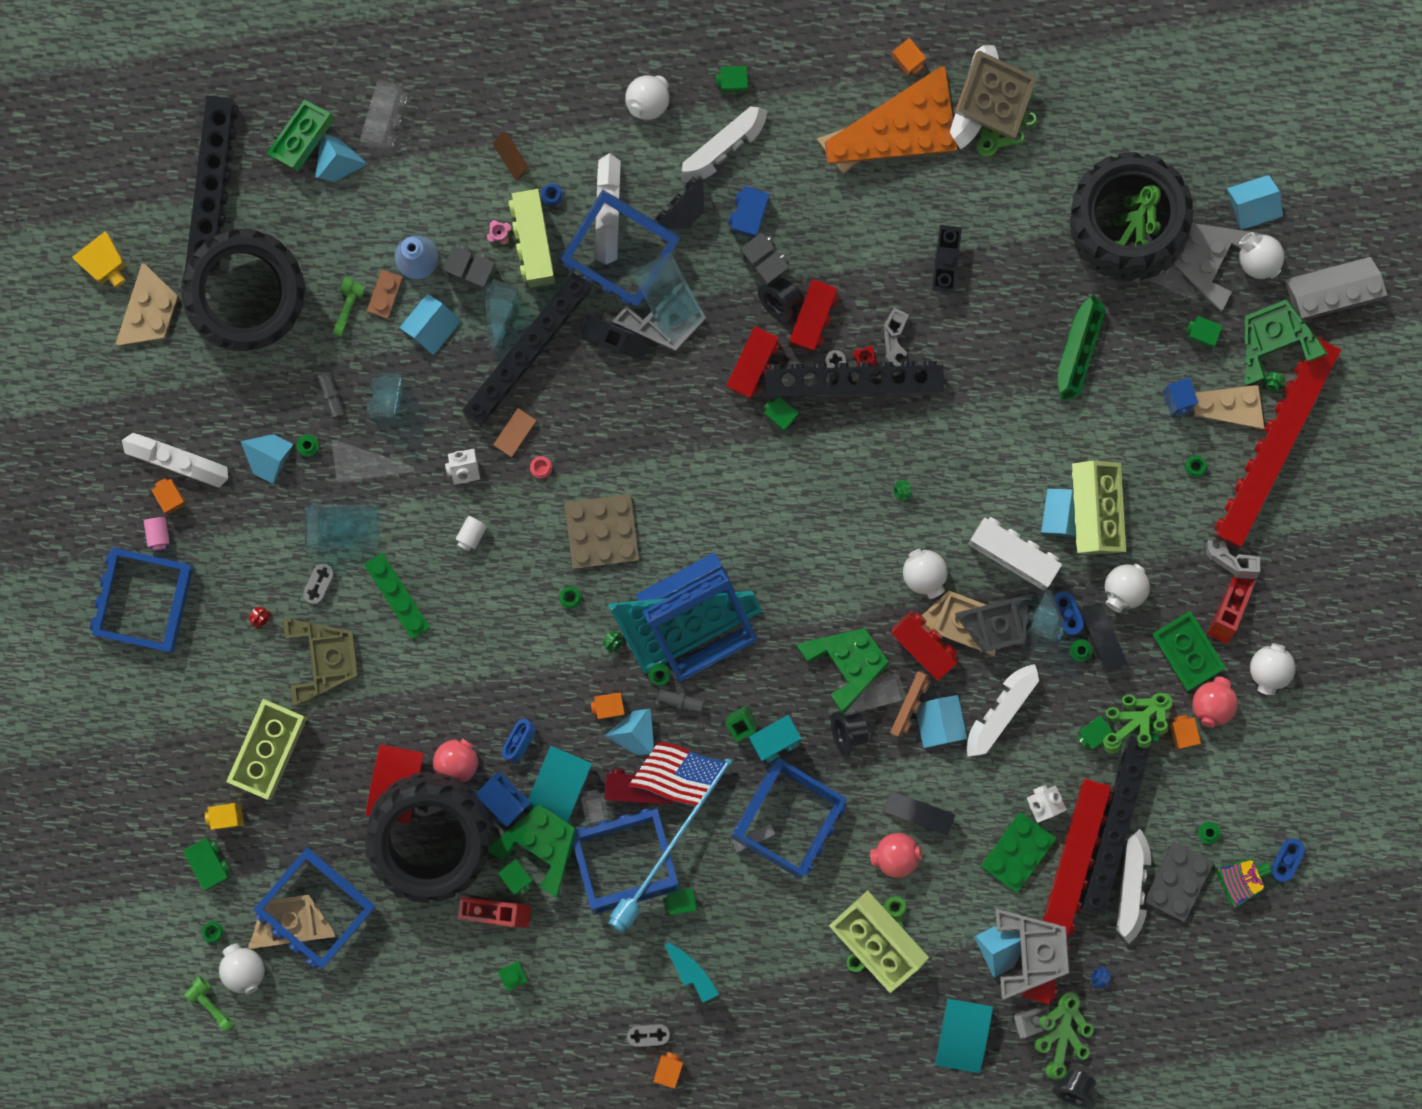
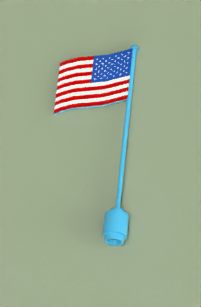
(680, 778)

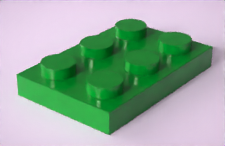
(301, 135)
(1188, 651)
(1018, 852)

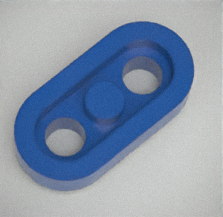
(1069, 612)
(518, 740)
(1288, 860)

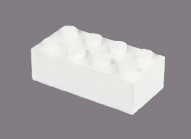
(1015, 554)

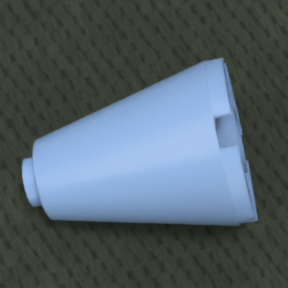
(416, 257)

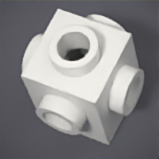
(463, 466)
(1046, 803)

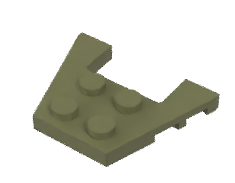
(331, 657)

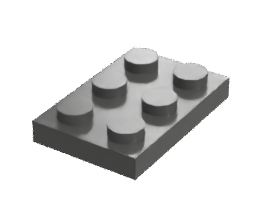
(1178, 881)

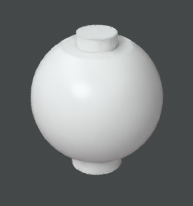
(647, 97)
(1261, 256)
(925, 573)
(1126, 587)
(1272, 668)
(241, 969)

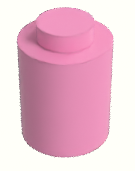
(156, 533)

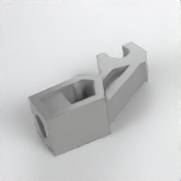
(891, 343)
(1232, 564)

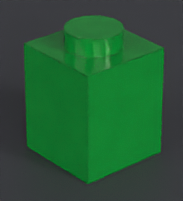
(732, 79)
(1203, 332)
(780, 413)
(741, 723)
(1093, 733)
(680, 901)
(513, 975)

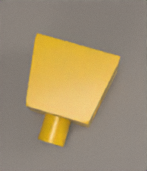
(102, 260)

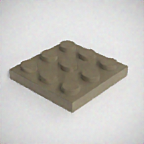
(995, 95)
(601, 531)

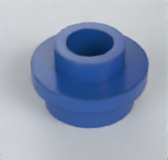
(551, 188)
(1100, 977)

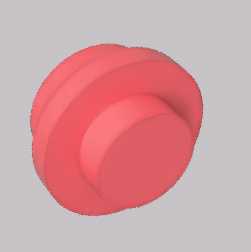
(541, 467)

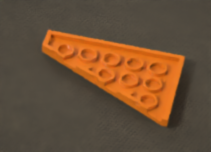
(904, 126)

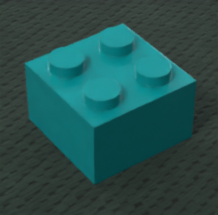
(774, 739)

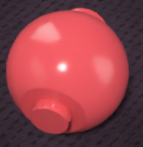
(1215, 702)
(456, 760)
(896, 855)

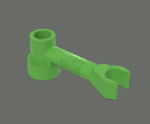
(352, 291)
(198, 992)

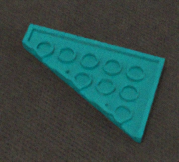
(682, 631)

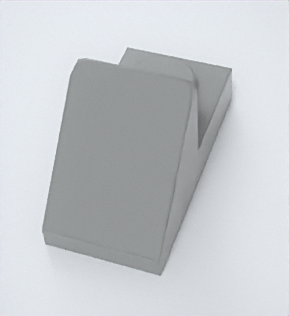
(1028, 1021)

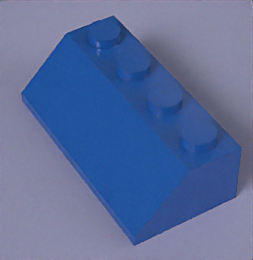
(684, 579)

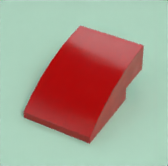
(390, 766)

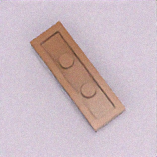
(911, 704)

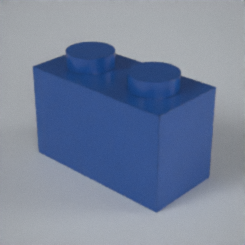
(749, 212)
(1180, 397)
(503, 799)

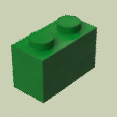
(207, 863)
(517, 877)

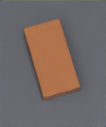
(514, 433)

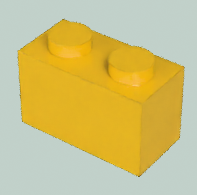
(224, 816)

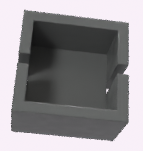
(761, 255)
(466, 266)

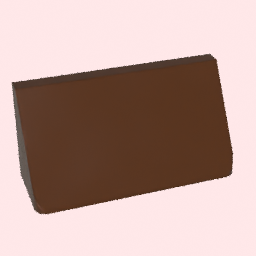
(510, 156)

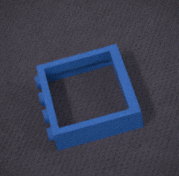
(590, 275)
(688, 599)
(177, 608)
(606, 827)
(826, 829)
(281, 932)

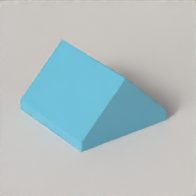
(1255, 202)
(430, 324)
(1059, 513)
(941, 721)

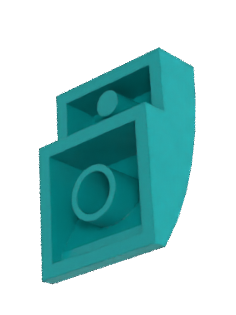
(559, 783)
(691, 971)
(963, 1035)

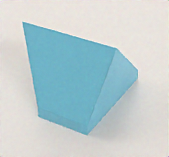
(336, 159)
(266, 455)
(634, 732)
(999, 949)

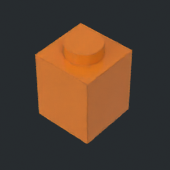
(909, 57)
(168, 496)
(608, 706)
(1184, 732)
(668, 1070)

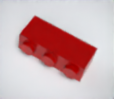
(814, 316)
(752, 362)
(925, 644)

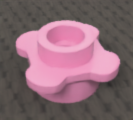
(498, 226)

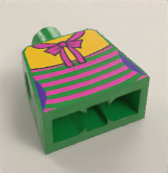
(1242, 880)

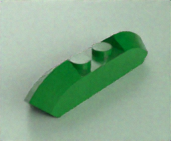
(1080, 348)

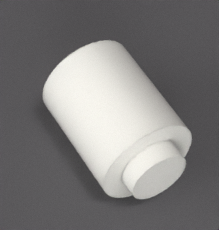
(470, 533)

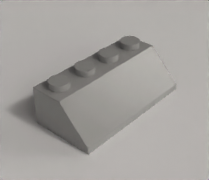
(1336, 288)

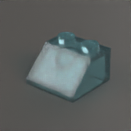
(386, 397)
(1046, 620)

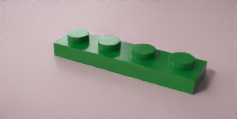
(397, 596)

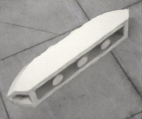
(745, 126)
(963, 129)
(608, 218)
(175, 459)
(1020, 686)
(1135, 855)

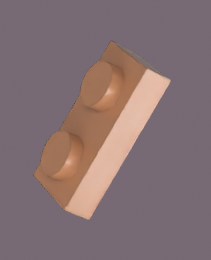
(385, 294)

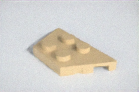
(148, 310)
(943, 619)
(298, 916)

